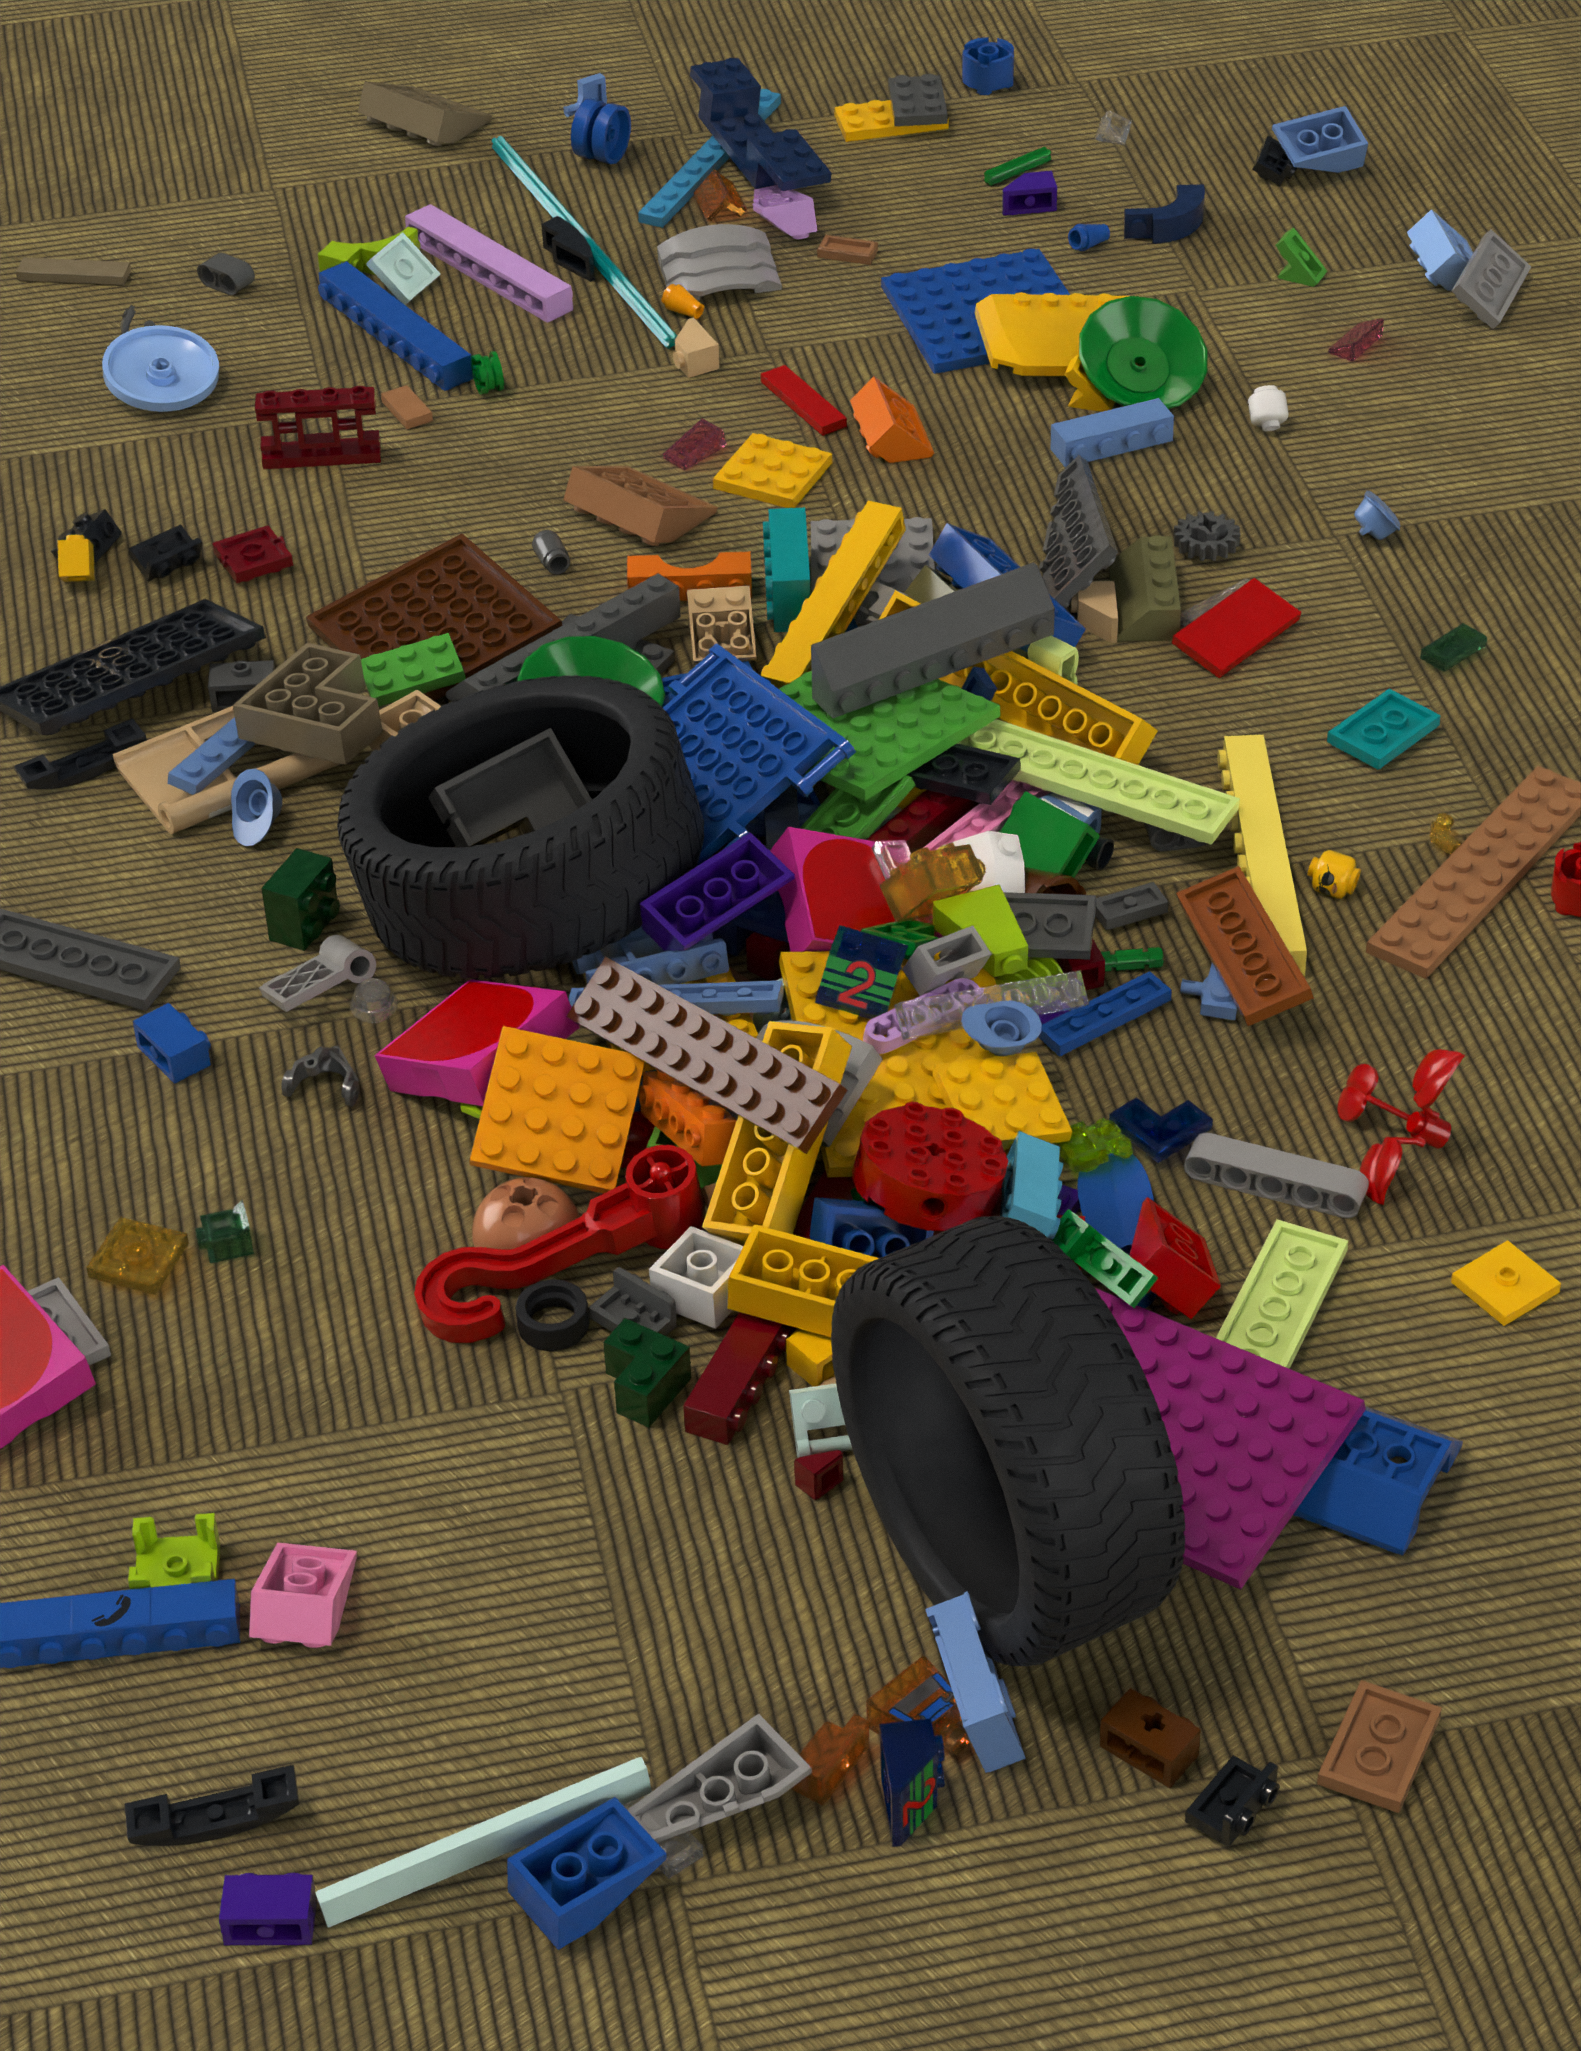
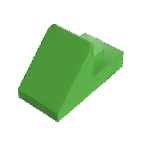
(1302, 264)

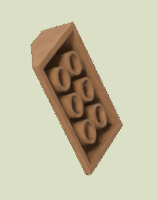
(635, 502)

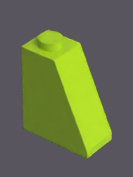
(993, 920)

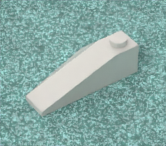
(1002, 860)

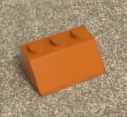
(890, 424)

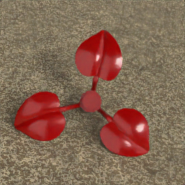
(1424, 1126)

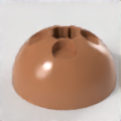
(520, 1213)

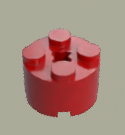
(1567, 881)

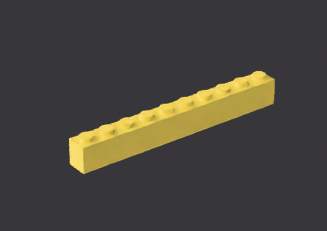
(1261, 837)

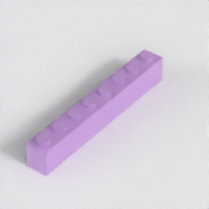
(491, 264)

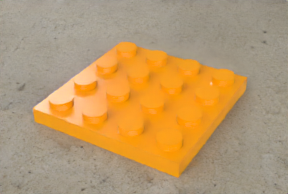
(557, 1110)

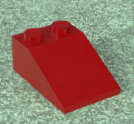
(1177, 1259)

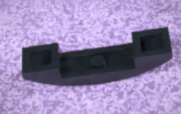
(83, 764)
(213, 1816)

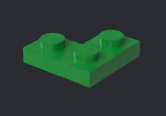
(906, 932)

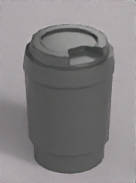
(551, 551)

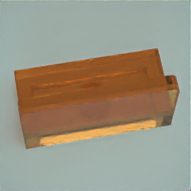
(716, 193)
(832, 1757)

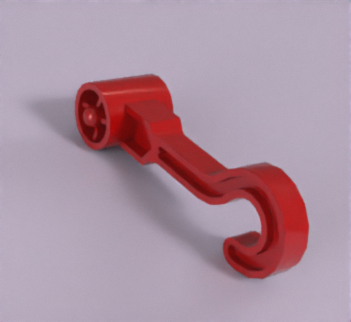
(652, 1207)

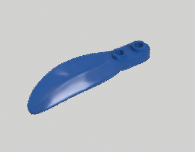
(1113, 1201)

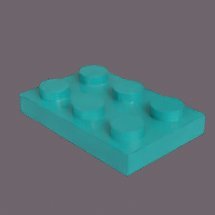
(1383, 729)

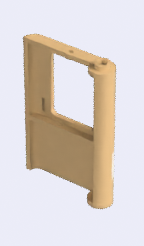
(149, 762)

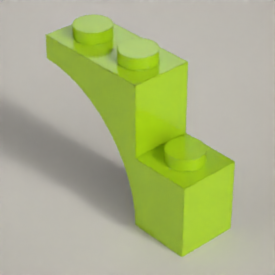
(359, 253)

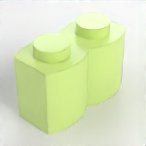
(1055, 656)

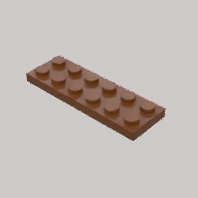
(1244, 946)

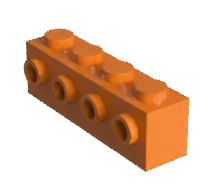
(686, 1117)

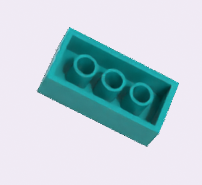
(785, 565)

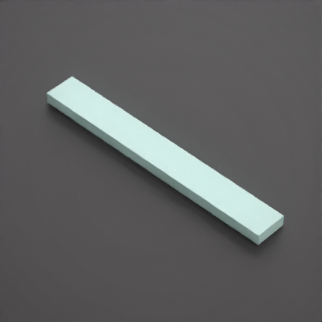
(480, 1843)

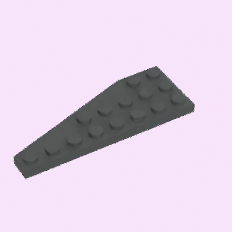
(1080, 536)

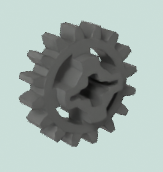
(1206, 536)

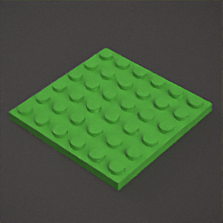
(897, 731)

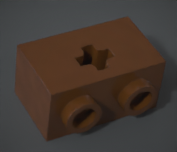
(1150, 1737)

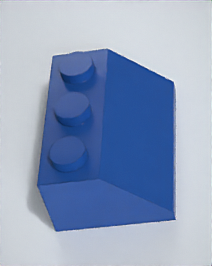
(861, 1227)

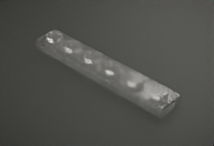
(944, 1011)

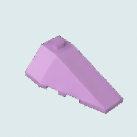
(786, 210)

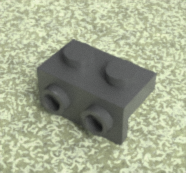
(635, 1301)

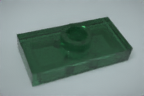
(1453, 647)

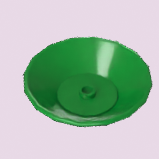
(1147, 334)
(594, 658)

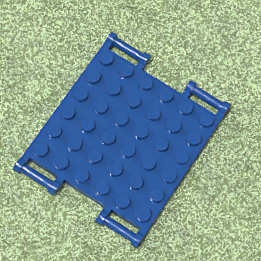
(745, 744)

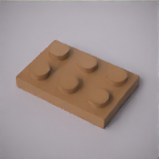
(1379, 1746)

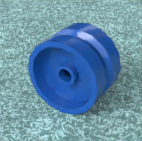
(600, 131)

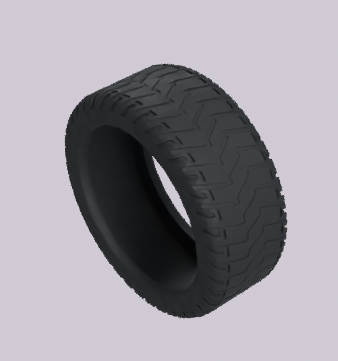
(542, 892)
(1009, 1437)

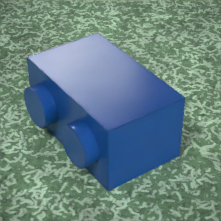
(172, 1042)

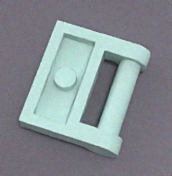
(817, 1409)

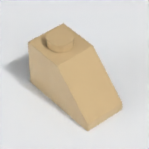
(695, 350)
(1097, 609)

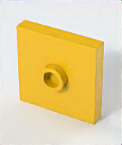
(1505, 1283)

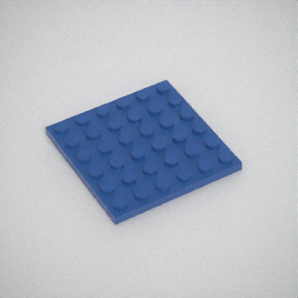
(941, 302)

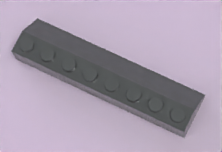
(620, 619)
(931, 640)

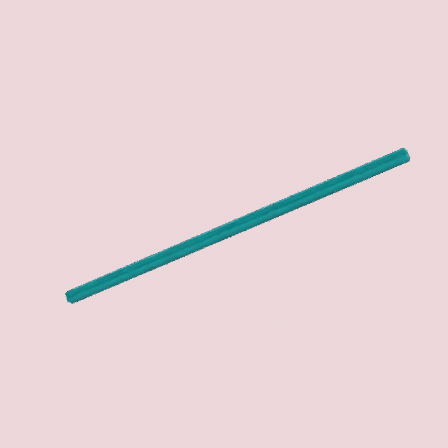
(600, 258)

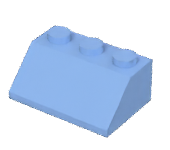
(1439, 249)

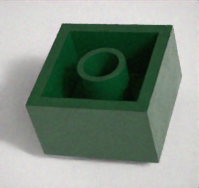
(300, 899)

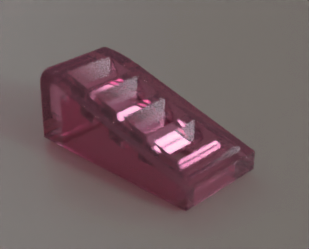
(705, 435)

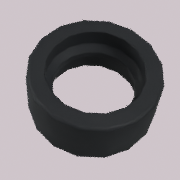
(557, 1335)

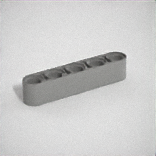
(1276, 1175)

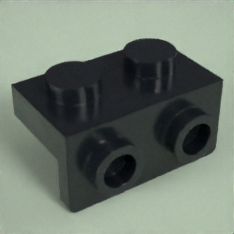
(1273, 162)
(97, 528)
(165, 553)
(1233, 1800)

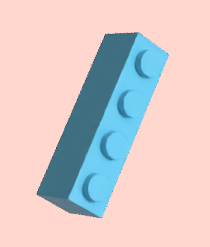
(1033, 1184)

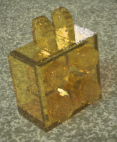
(930, 878)

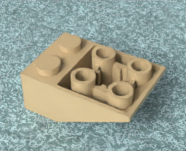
(721, 618)

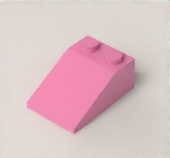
(301, 1594)

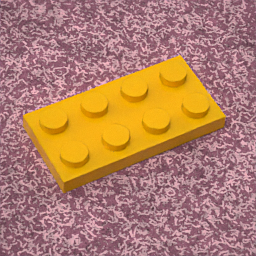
(874, 121)

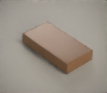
(847, 249)
(406, 407)

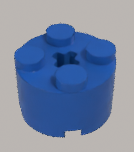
(988, 65)

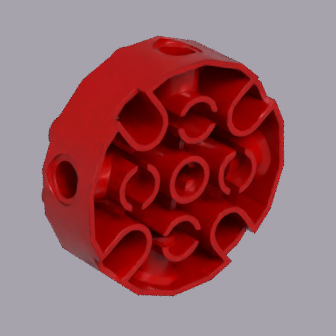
(929, 1166)

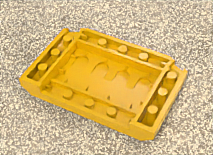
(1035, 331)

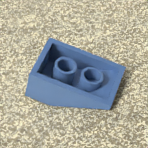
(1323, 141)

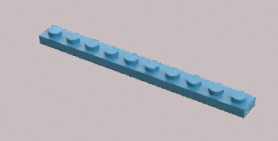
(694, 172)

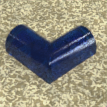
(1159, 1134)

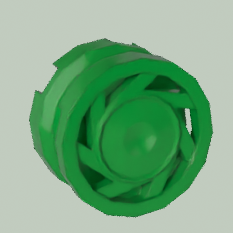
(487, 372)

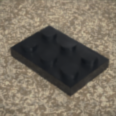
(967, 773)

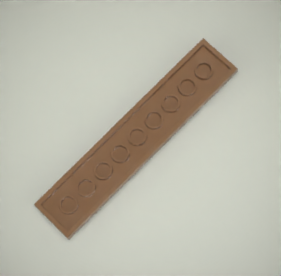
(1478, 873)

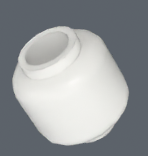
(1268, 407)

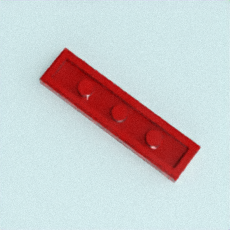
(803, 400)

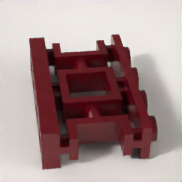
(318, 448)

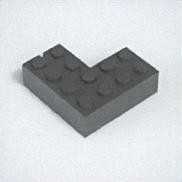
(516, 788)

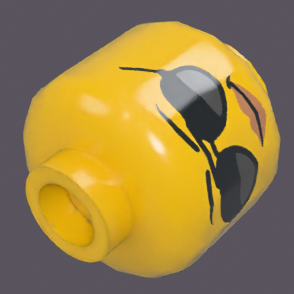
(1334, 874)

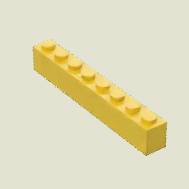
(838, 590)

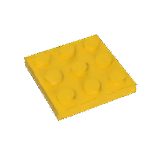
(772, 471)
(1004, 1096)

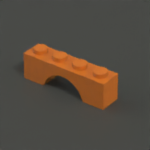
(726, 570)

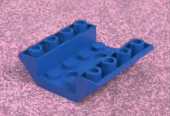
(1367, 1492)

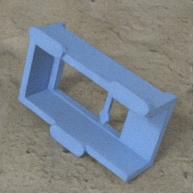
(977, 1690)

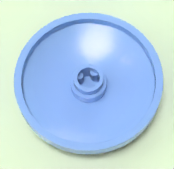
(160, 368)

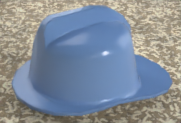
(1376, 517)
(254, 806)
(1002, 1026)

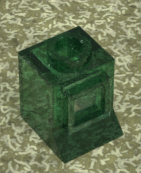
(225, 1234)

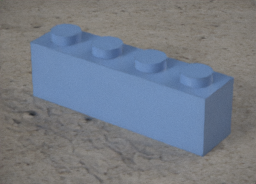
(1112, 432)

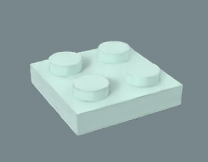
(403, 268)

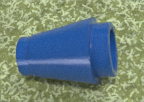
(1087, 235)

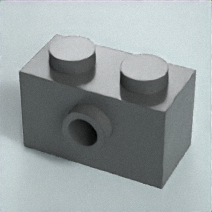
(233, 680)

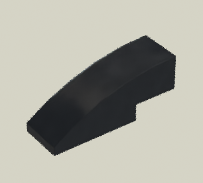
(568, 247)

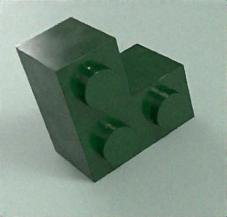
(647, 1370)

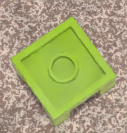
(174, 1559)

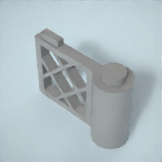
(336, 962)

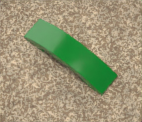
(1103, 1259)

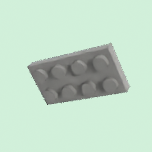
(1491, 279)

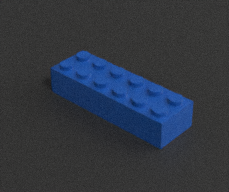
(976, 558)

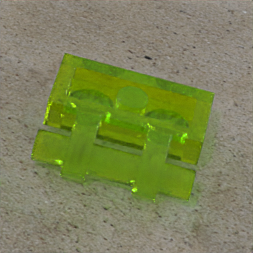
(1093, 1143)

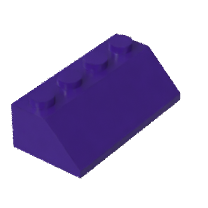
(713, 894)

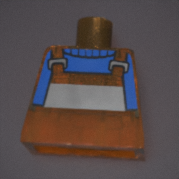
(918, 1695)

